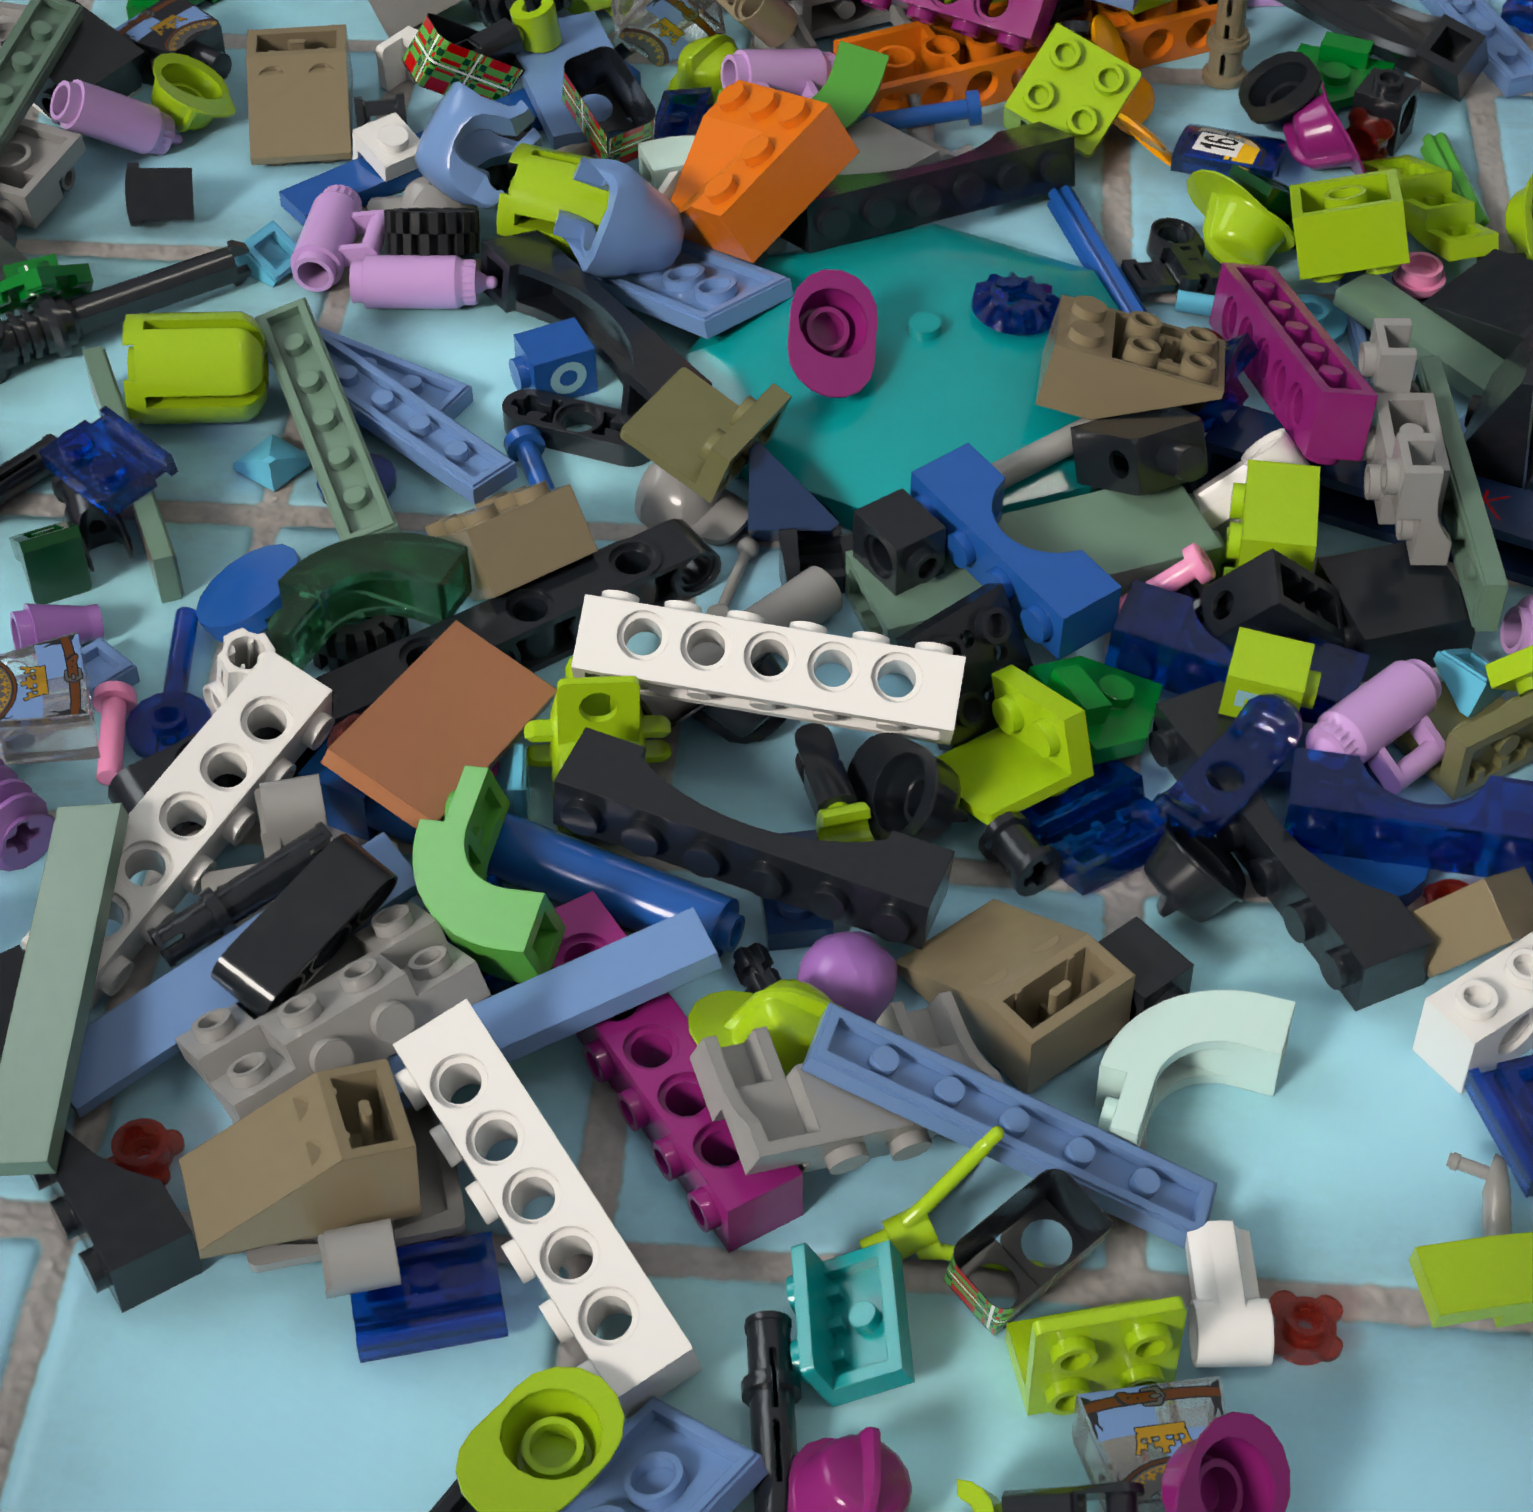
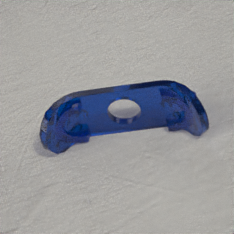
(1252, 745)

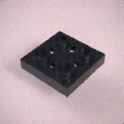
(987, 623)

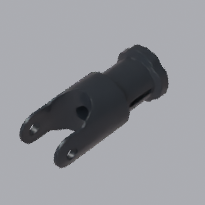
(93, 524)

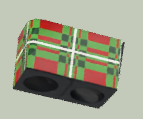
(438, 62)
(606, 74)
(1048, 1196)

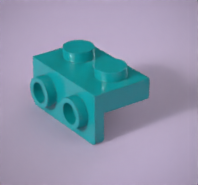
(850, 1322)

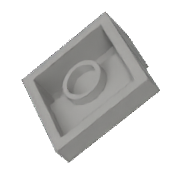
(32, 171)

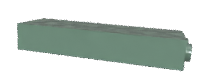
(1118, 530)

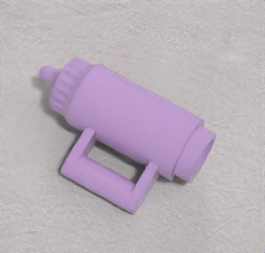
(788, 70)
(112, 118)
(329, 238)
(417, 282)
(1378, 715)

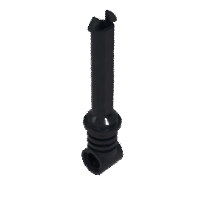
(58, 323)

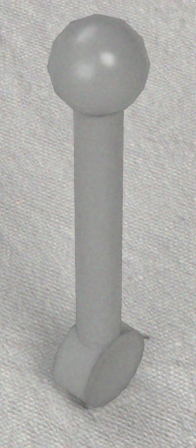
(747, 549)

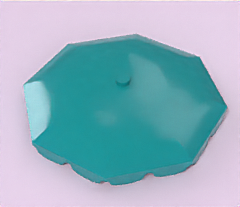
(934, 375)

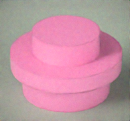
(1421, 276)

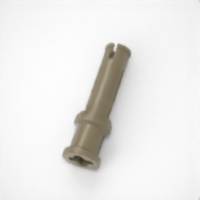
(1227, 43)

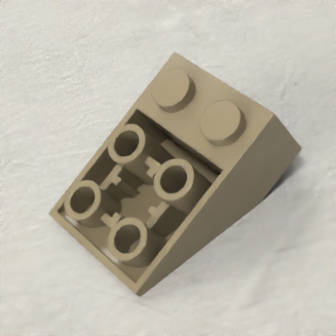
(299, 95)
(1125, 362)
(518, 536)
(1025, 989)
(305, 1164)

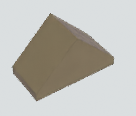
(1478, 919)

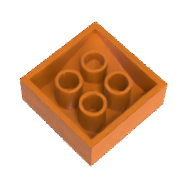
(757, 167)

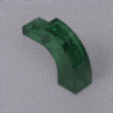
(365, 578)

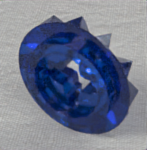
(1028, 316)

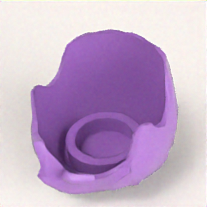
(852, 972)

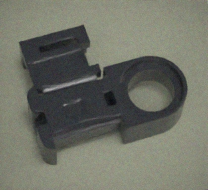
(1171, 263)

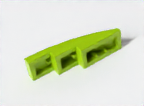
(1434, 213)
(1477, 1279)

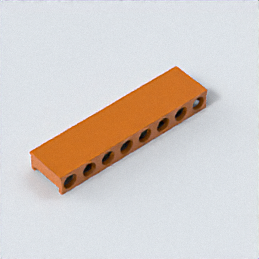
(947, 64)

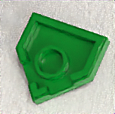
(1343, 65)
(38, 275)
(1115, 703)

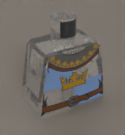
(662, 27)
(47, 704)
(1138, 1429)

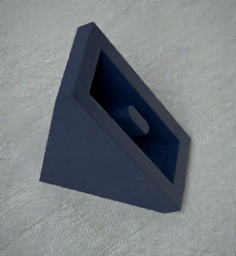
(783, 502)

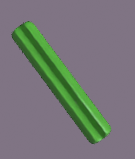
(1440, 152)

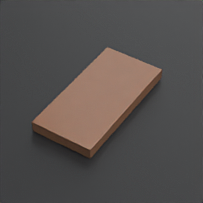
(444, 712)

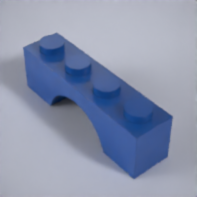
(1055, 596)

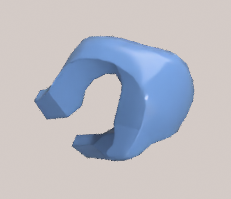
(462, 144)
(637, 232)

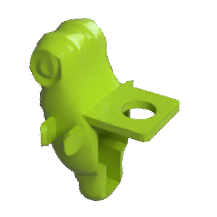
(599, 704)

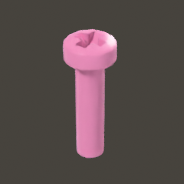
(1193, 566)
(114, 702)

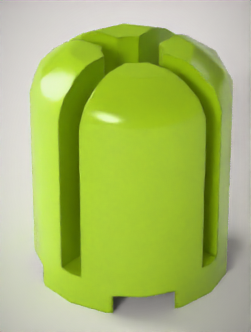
(542, 188)
(195, 367)

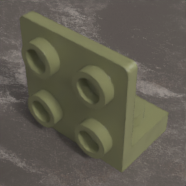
(701, 432)
(1478, 746)

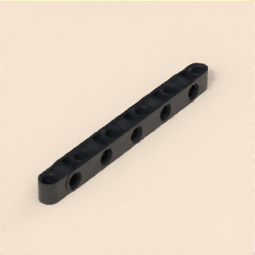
(529, 624)

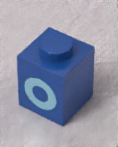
(555, 360)

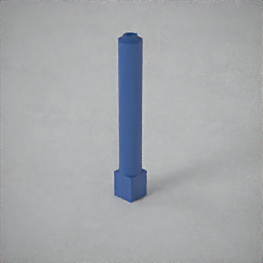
(552, 864)

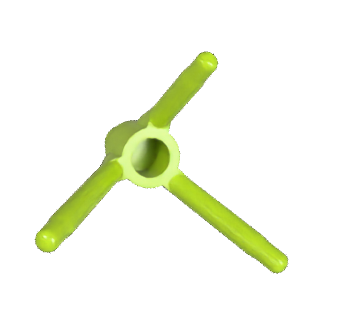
(912, 1229)

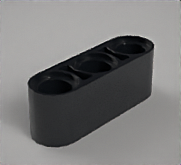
(304, 926)

